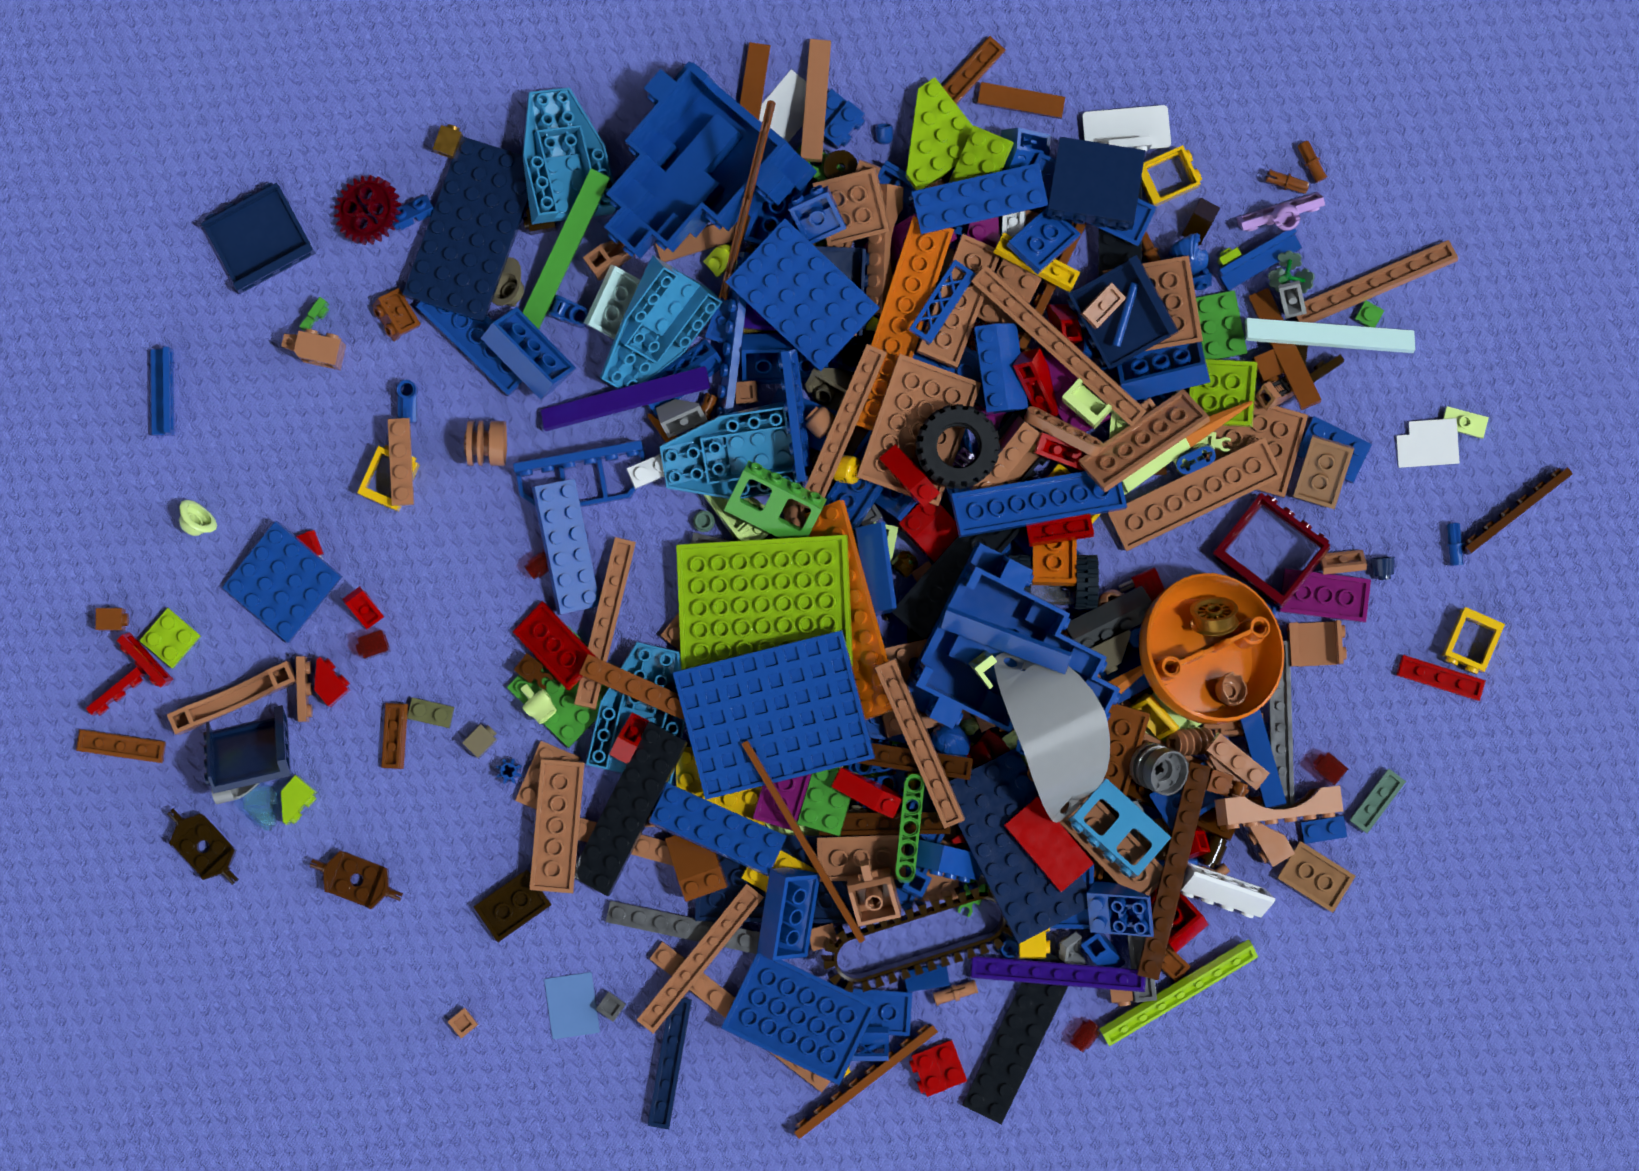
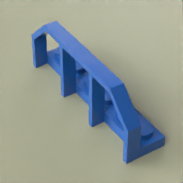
(588, 457)

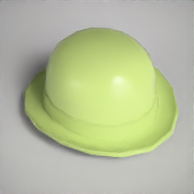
(195, 518)

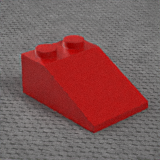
(930, 529)
(1186, 922)

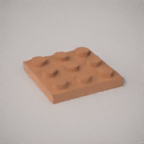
(860, 205)

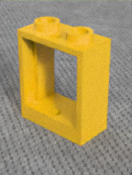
(1193, 175)
(372, 495)
(1482, 620)

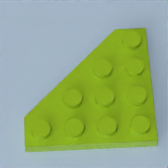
(936, 136)

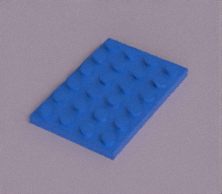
(802, 294)
(799, 1017)

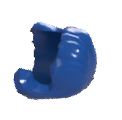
(1189, 246)
(951, 740)

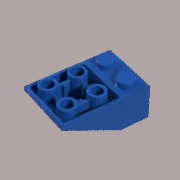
(1025, 147)
(1119, 910)

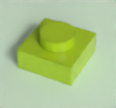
(1228, 256)

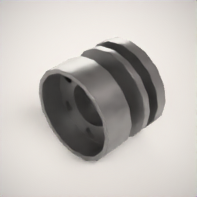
(1159, 768)

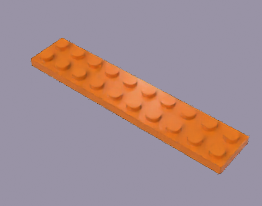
(908, 293)
(866, 635)

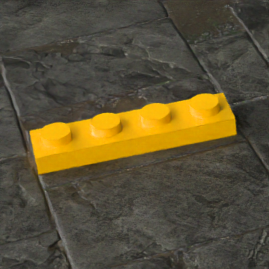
(1055, 272)

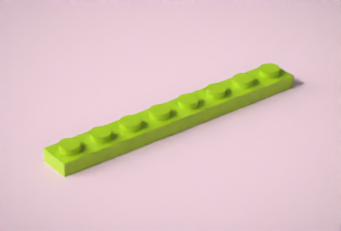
(1179, 992)

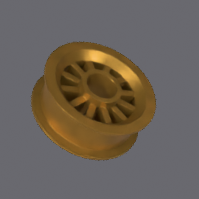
(1214, 616)

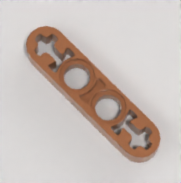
(1063, 431)

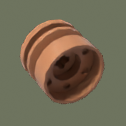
(486, 443)

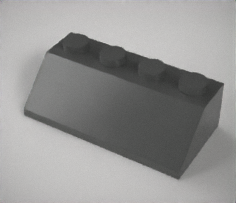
(1110, 618)

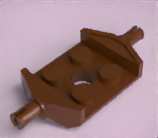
(338, 877)

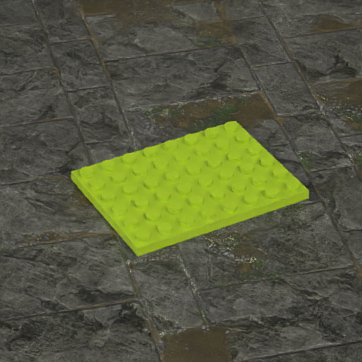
(760, 595)

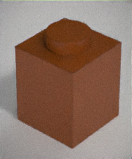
(1268, 367)
(111, 619)

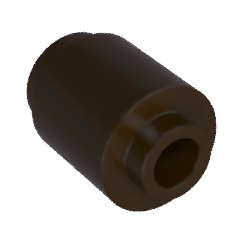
(1217, 847)

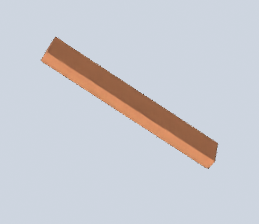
(815, 100)
(707, 239)

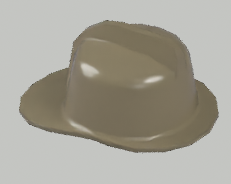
(510, 287)

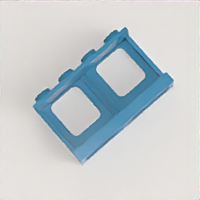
(1129, 818)

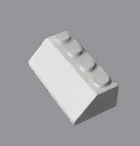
(1226, 891)

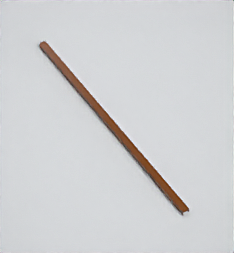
(748, 197)
(803, 841)

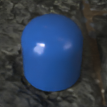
(884, 133)

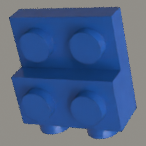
(841, 120)
(816, 214)

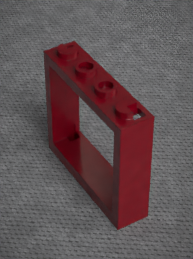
(1288, 517)

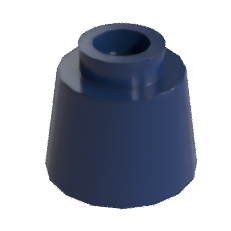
(1383, 567)

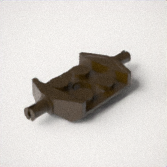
(186, 839)

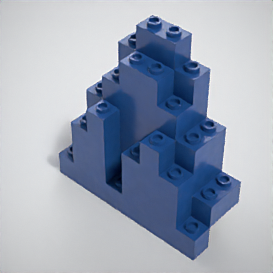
(695, 165)
(994, 591)

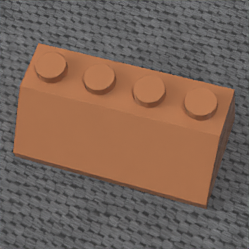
(1015, 455)

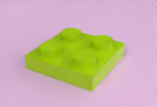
(170, 638)

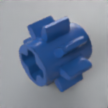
(515, 773)

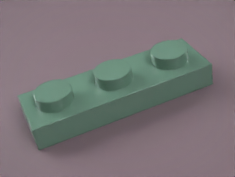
(1377, 800)

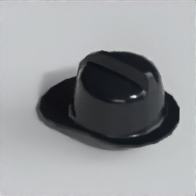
(852, 352)

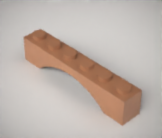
(605, 255)
(879, 266)
(234, 698)
(1242, 810)
(1272, 843)

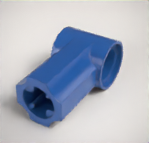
(407, 404)

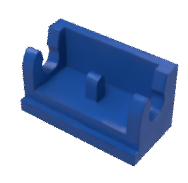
(895, 176)

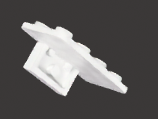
(1129, 127)

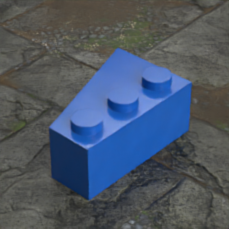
(946, 859)

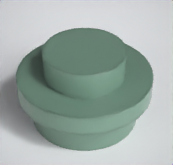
(703, 521)

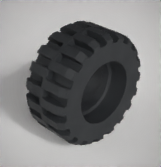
(964, 417)

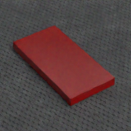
(553, 644)
(1048, 845)

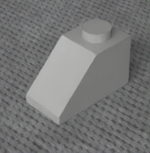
(1292, 299)
(680, 416)

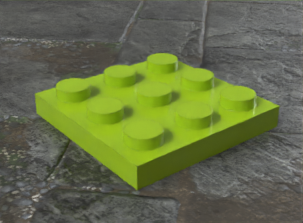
(1229, 386)

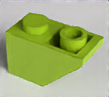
(294, 799)

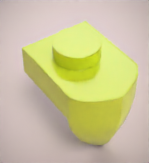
(718, 259)

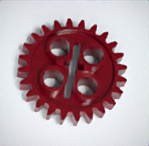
(353, 223)

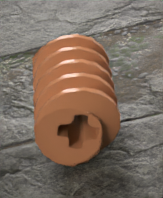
(1190, 740)

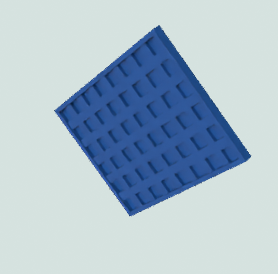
(790, 704)

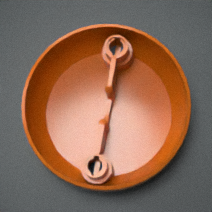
(1187, 665)

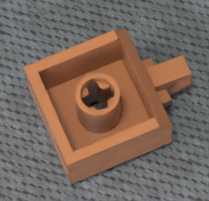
(316, 349)
(873, 895)

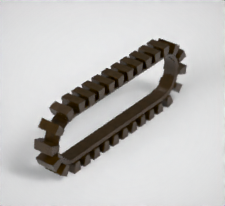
(831, 960)

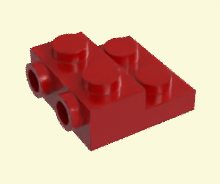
(938, 1068)

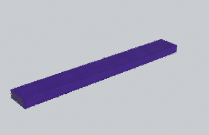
(625, 398)
(1057, 974)

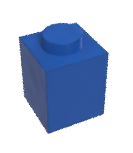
(918, 885)

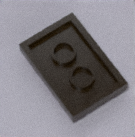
(511, 906)

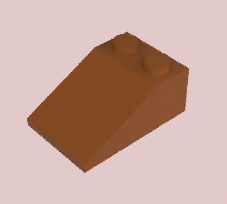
(696, 868)

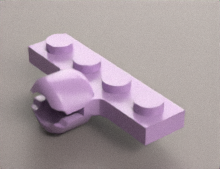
(1282, 215)

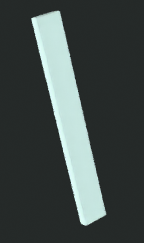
(1329, 335)

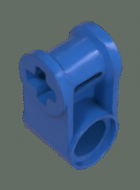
(565, 311)

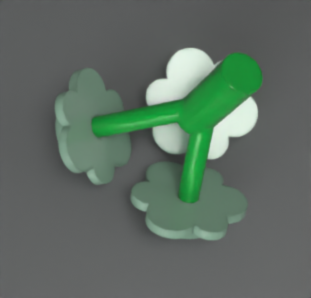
(1282, 277)

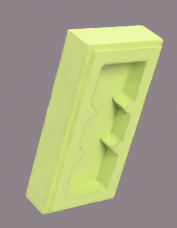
(1467, 422)

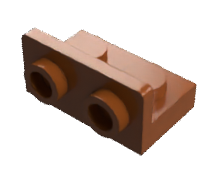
(395, 314)

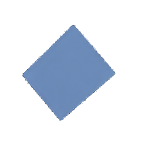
(572, 1005)

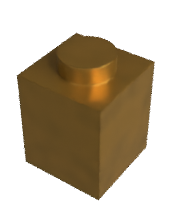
(447, 141)

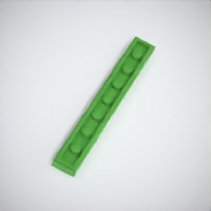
(566, 246)

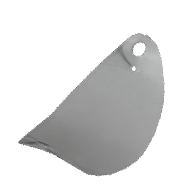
(1059, 731)

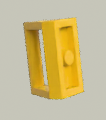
(1159, 722)

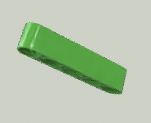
(915, 819)

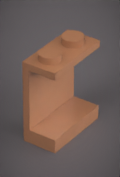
(1316, 643)

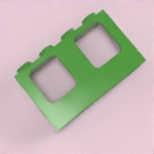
(782, 490)

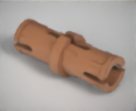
(955, 992)

